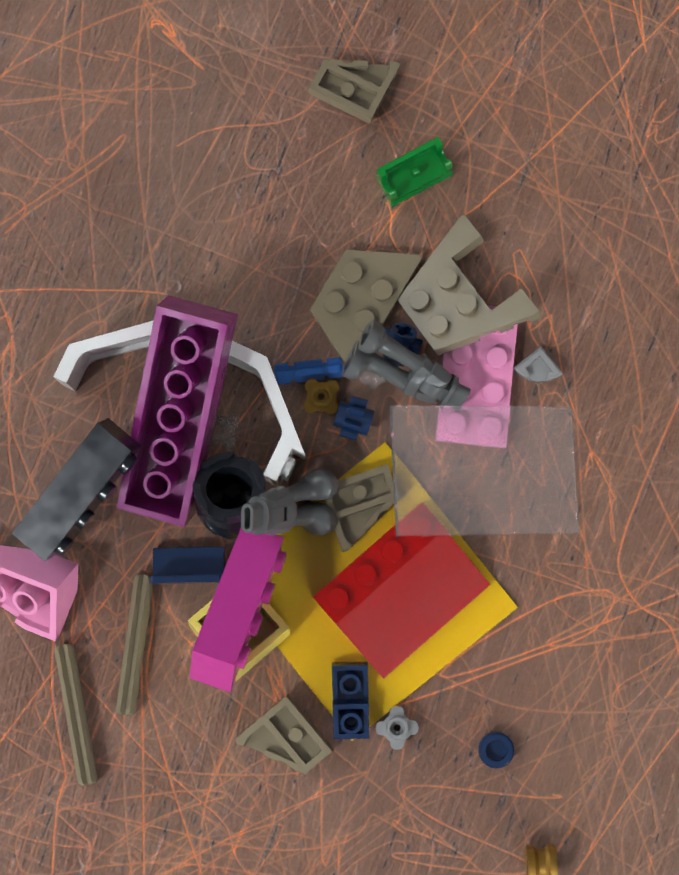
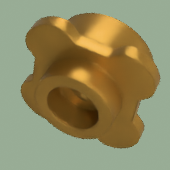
(328, 403)

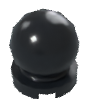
(222, 490)

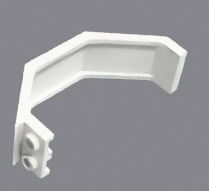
(83, 353)

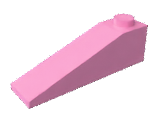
(37, 589)

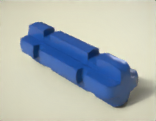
(306, 370)

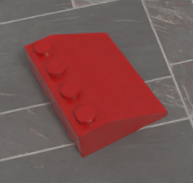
(400, 595)

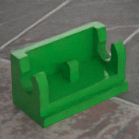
(414, 172)

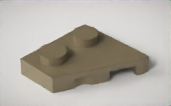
(353, 86)
(361, 503)
(287, 737)

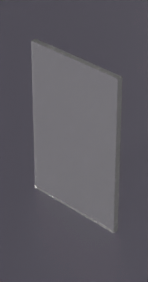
(483, 470)

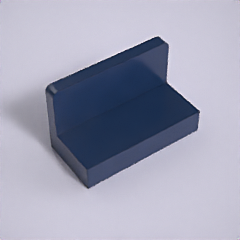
(188, 565)

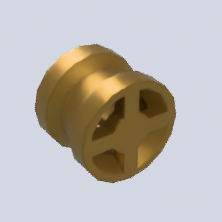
(541, 860)

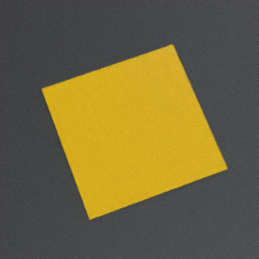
(318, 641)

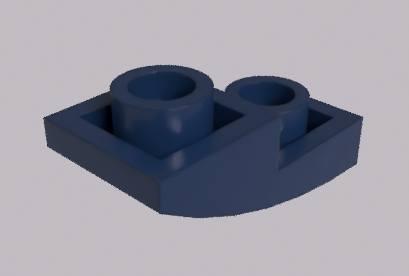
(350, 700)

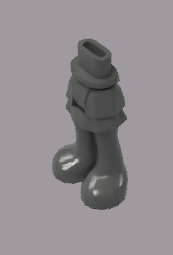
(425, 379)
(277, 513)

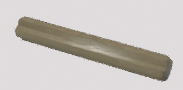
(134, 645)
(76, 714)

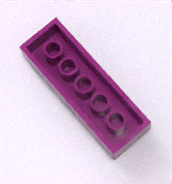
(177, 408)

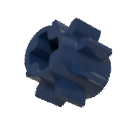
(406, 336)
(353, 418)

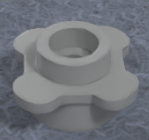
(397, 738)

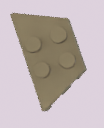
(361, 290)

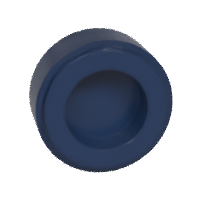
(496, 750)

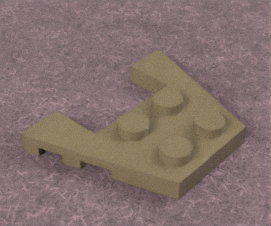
(447, 304)

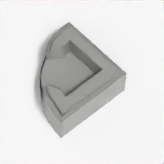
(538, 367)

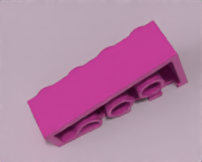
(236, 609)

